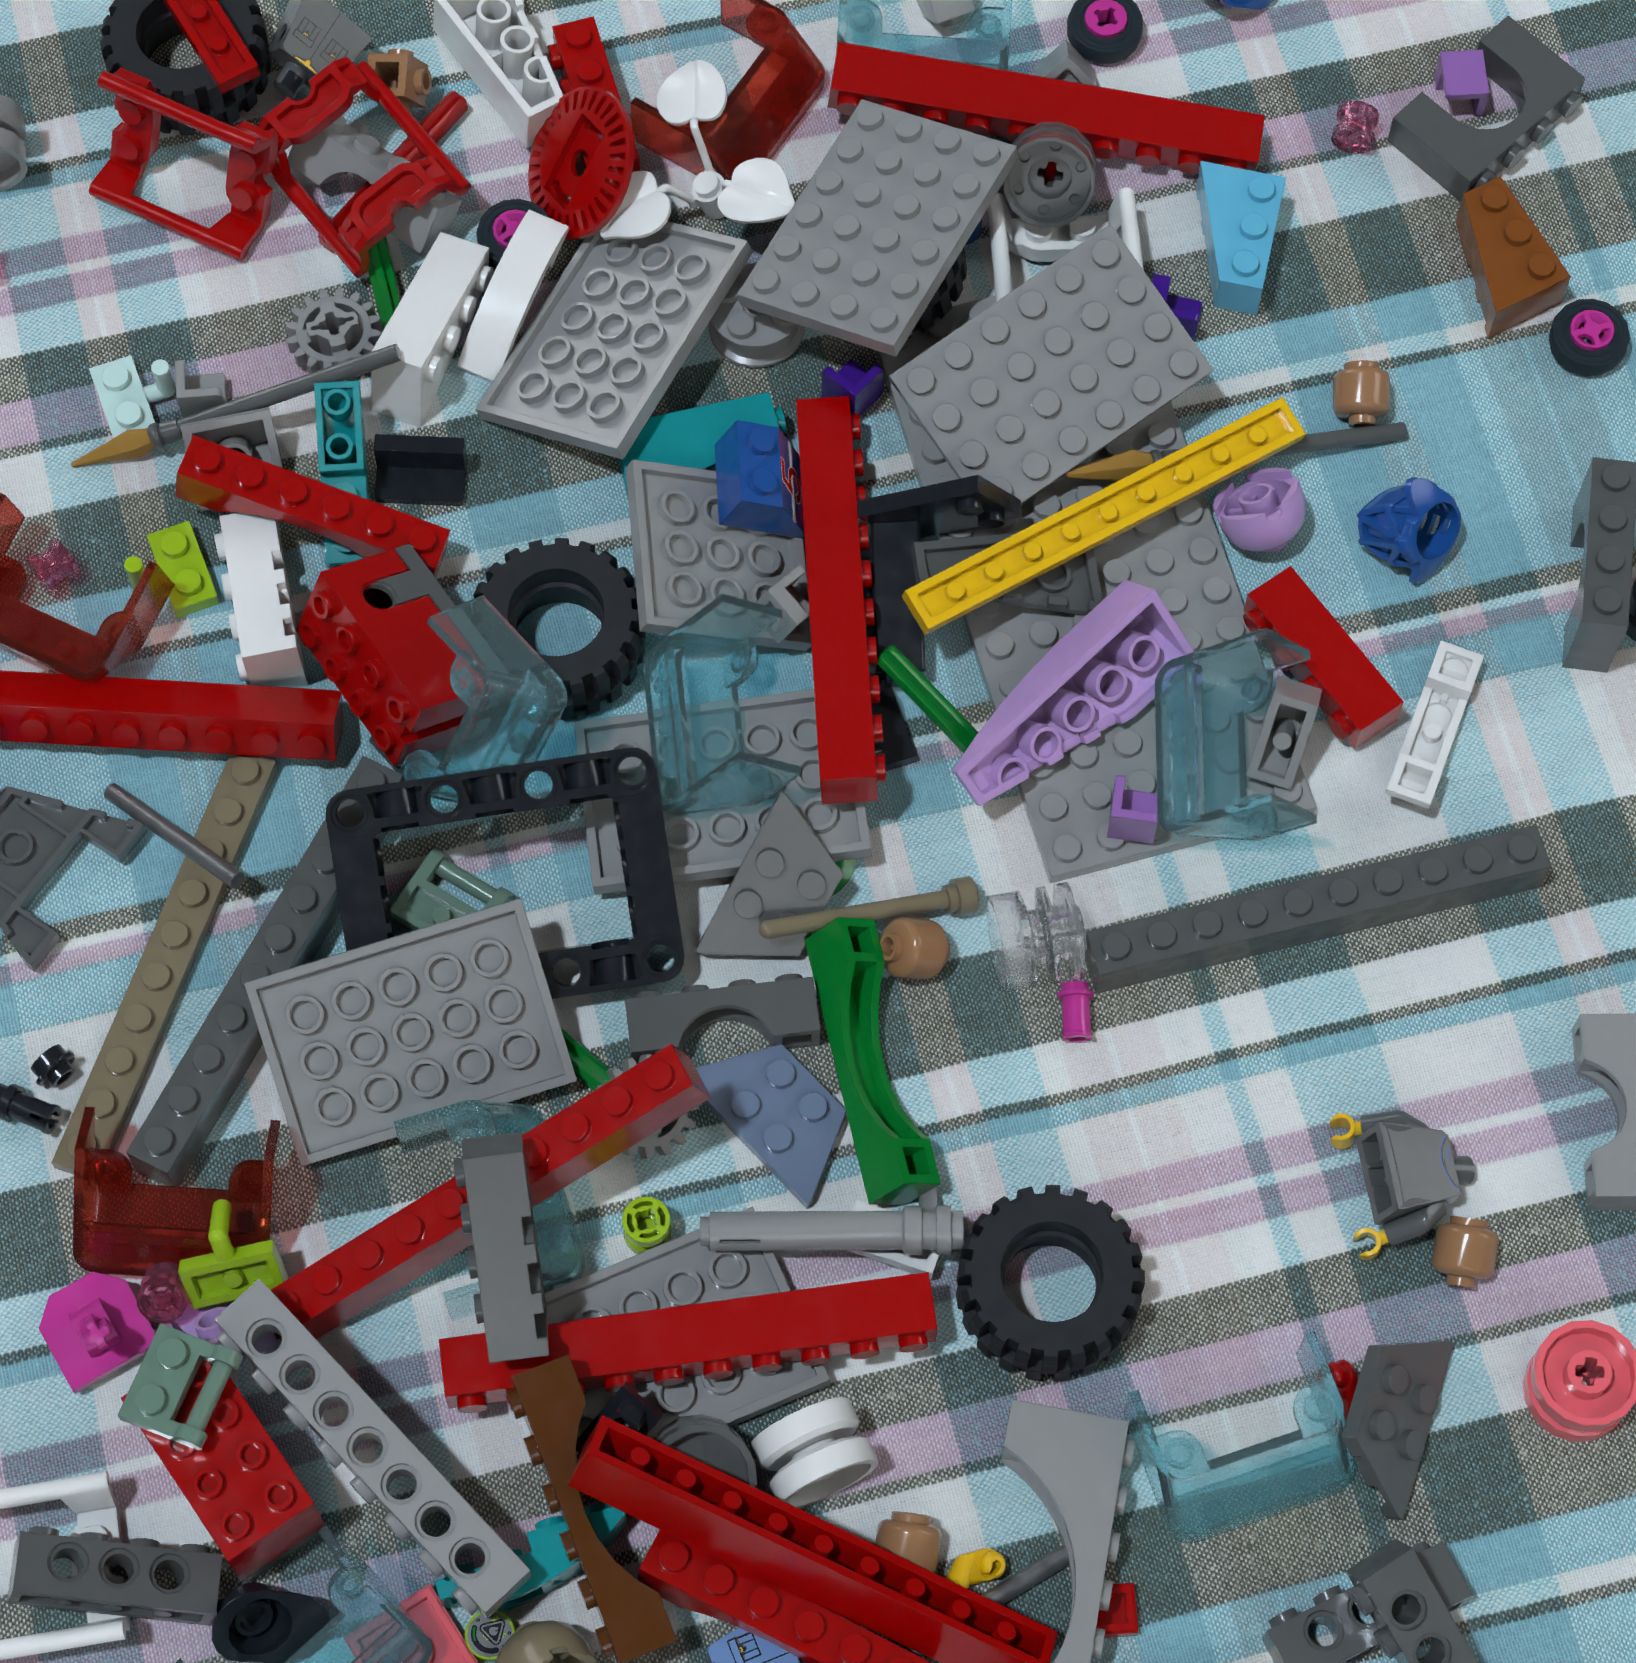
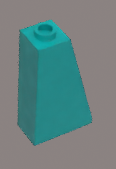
(690, 434)

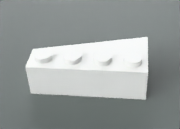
(502, 59)
(429, 327)
(261, 601)

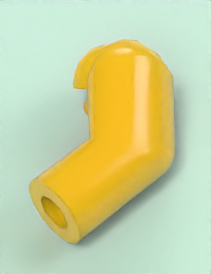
(976, 1567)

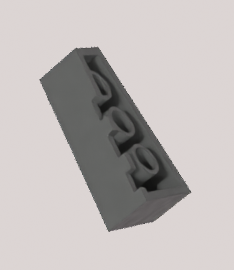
(504, 1246)

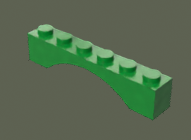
(890, 1149)

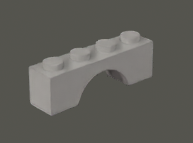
(346, 150)
(1607, 1056)

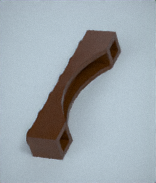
(628, 1609)

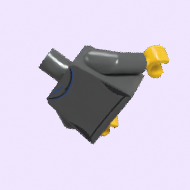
(1405, 1172)

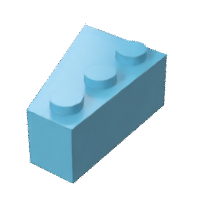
(1239, 229)

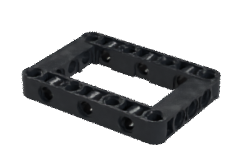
(502, 791)

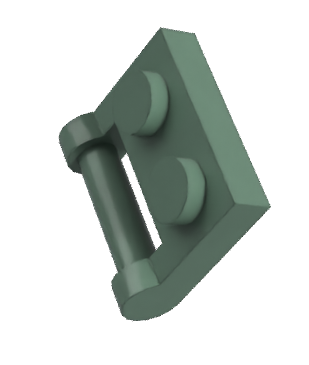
(426, 904)
(166, 1379)

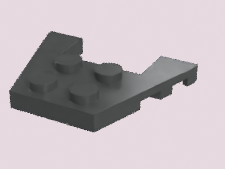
(34, 842)

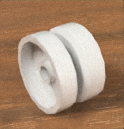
(814, 1452)

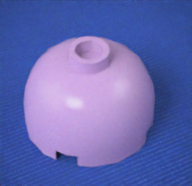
(1262, 511)

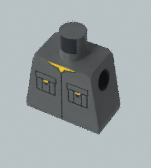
(309, 40)

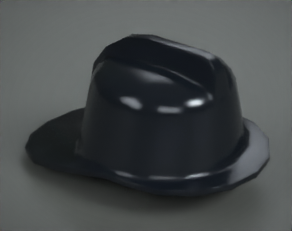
(265, 1623)

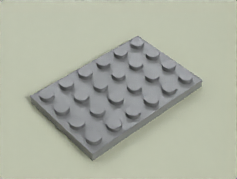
(878, 227)
(613, 336)
(1052, 370)
(717, 841)
(409, 1029)
(680, 1276)

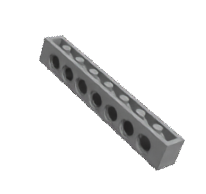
(262, 1312)

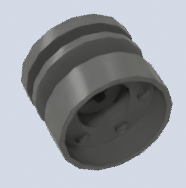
(1054, 199)

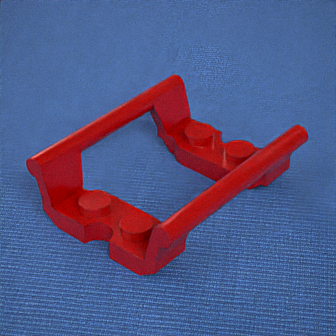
(136, 140)
(374, 208)

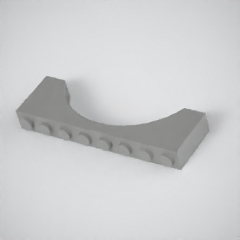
(1075, 1471)

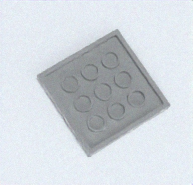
(690, 559)

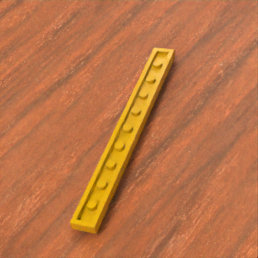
(1102, 516)

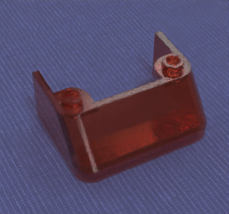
(759, 108)
(60, 644)
(133, 1225)

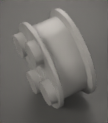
(749, 335)

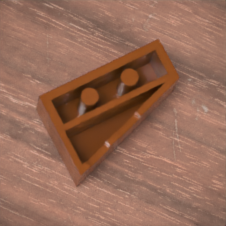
(1508, 258)

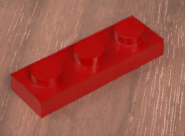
(215, 42)

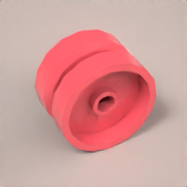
(1556, 1374)

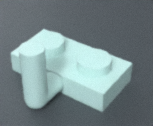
(123, 396)

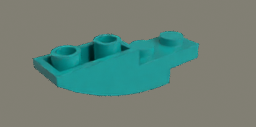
(341, 450)
(547, 1556)

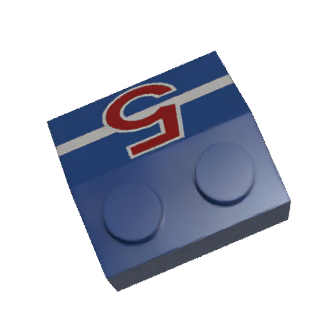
(759, 480)

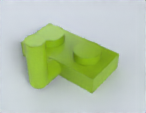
(182, 561)
(229, 1270)

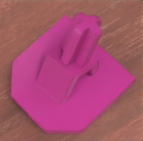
(94, 1328)

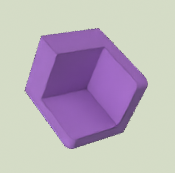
(1463, 77)
(1132, 814)

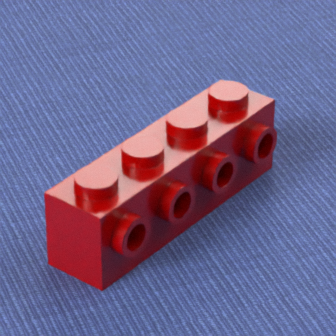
(583, 63)
(1353, 691)

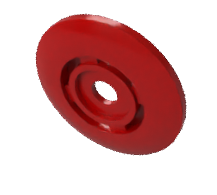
(609, 168)

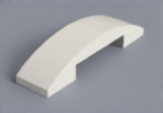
(511, 294)
(1434, 724)

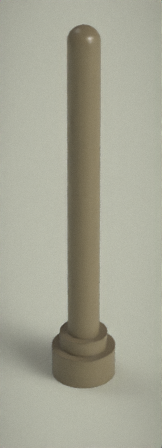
(957, 897)

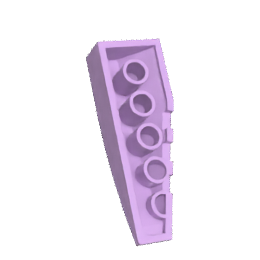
(1081, 686)

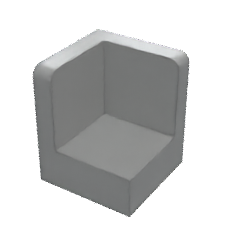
(1066, 65)
(198, 391)
(793, 606)

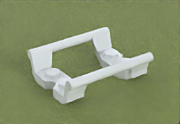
(1054, 242)
(97, 1512)

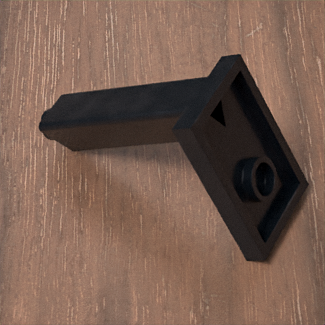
(906, 518)

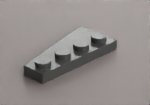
(1067, 588)

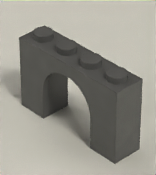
(1468, 156)
(1605, 529)

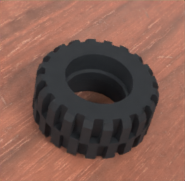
(141, 26)
(582, 578)
(1059, 1222)

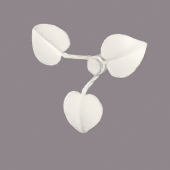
(753, 195)

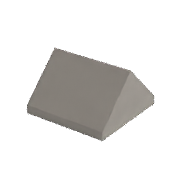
(245, 432)

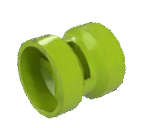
(646, 1233)

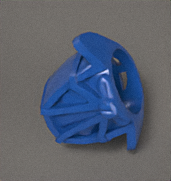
(1393, 531)

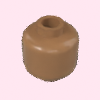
(1361, 393)
(914, 948)
(1465, 1251)
(911, 1538)

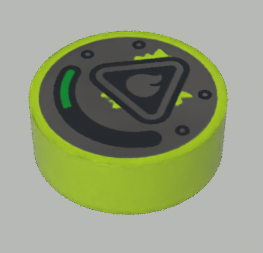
(487, 1636)

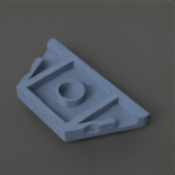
(777, 1114)

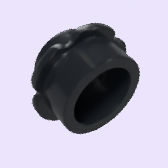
(53, 1066)

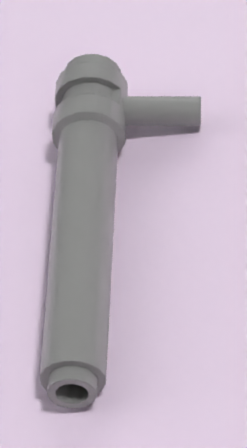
(906, 1230)

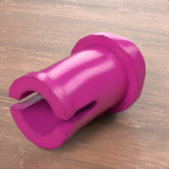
(1076, 1011)

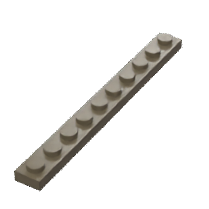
(168, 957)

